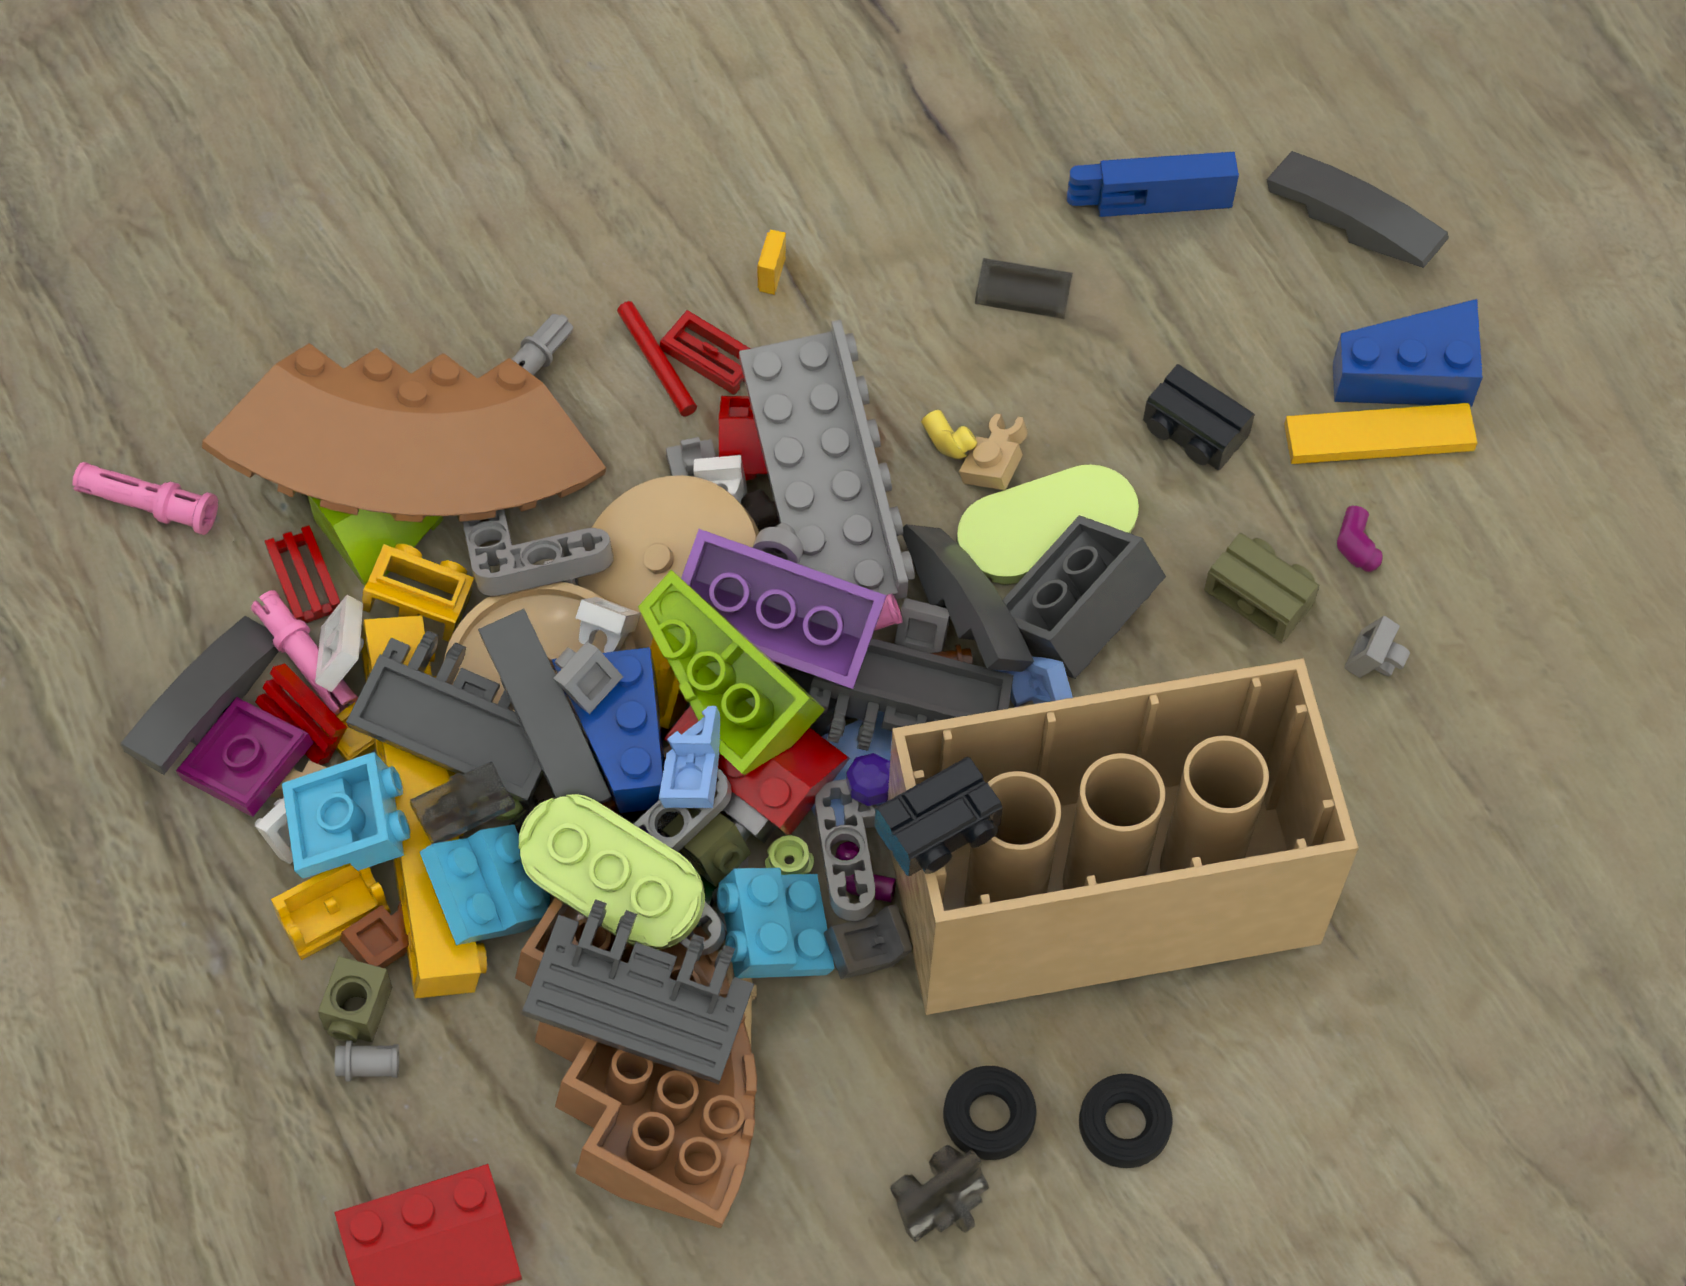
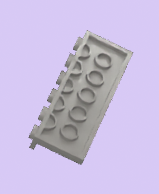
(825, 459)

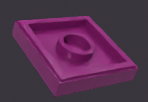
(244, 756)

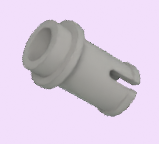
(366, 1061)

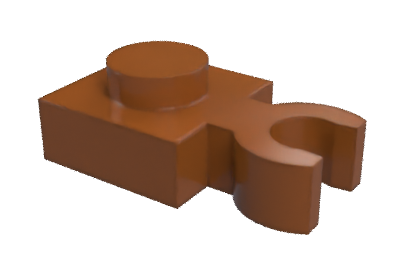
(377, 937)

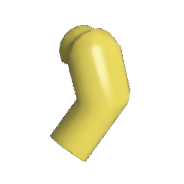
(945, 439)

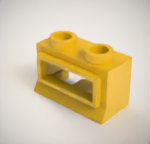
(415, 602)

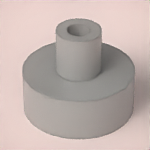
(780, 542)

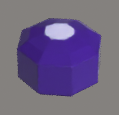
(869, 779)

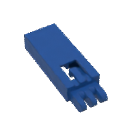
(1155, 184)

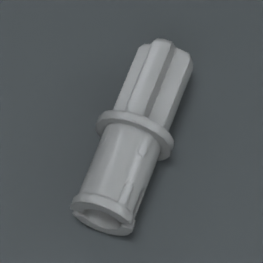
(539, 348)

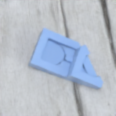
(1040, 682)
(692, 764)

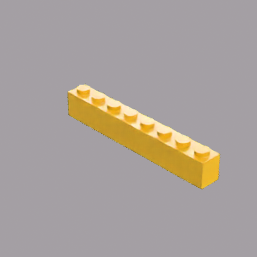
(434, 959)

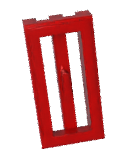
(700, 364)
(291, 544)
(311, 708)

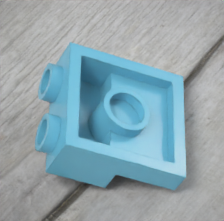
(345, 816)
(484, 885)
(774, 923)

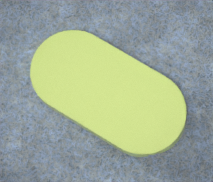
(1018, 525)
(592, 853)

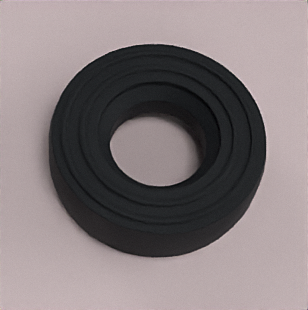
(996, 1082)
(1116, 1150)

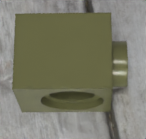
(714, 849)
(352, 980)

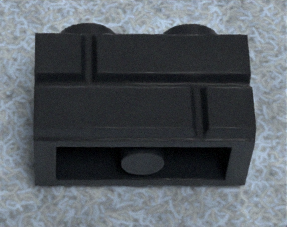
(1197, 418)
(939, 818)

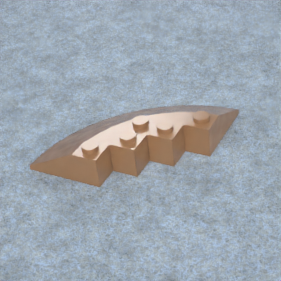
(405, 438)
(655, 1129)

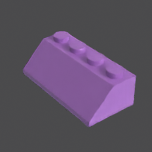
(786, 608)

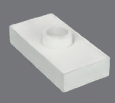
(339, 643)

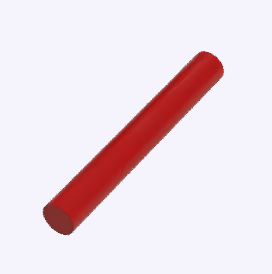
(657, 358)

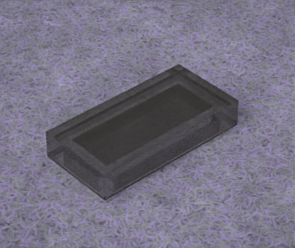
(1023, 288)

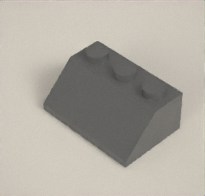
(1082, 592)

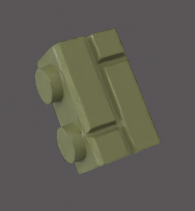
(1262, 586)

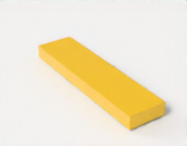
(1380, 433)

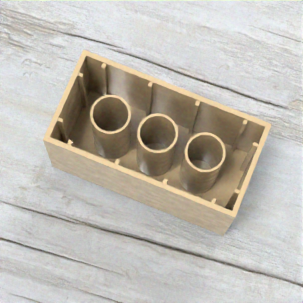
(1129, 836)

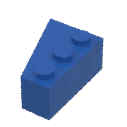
(1412, 359)
(627, 732)

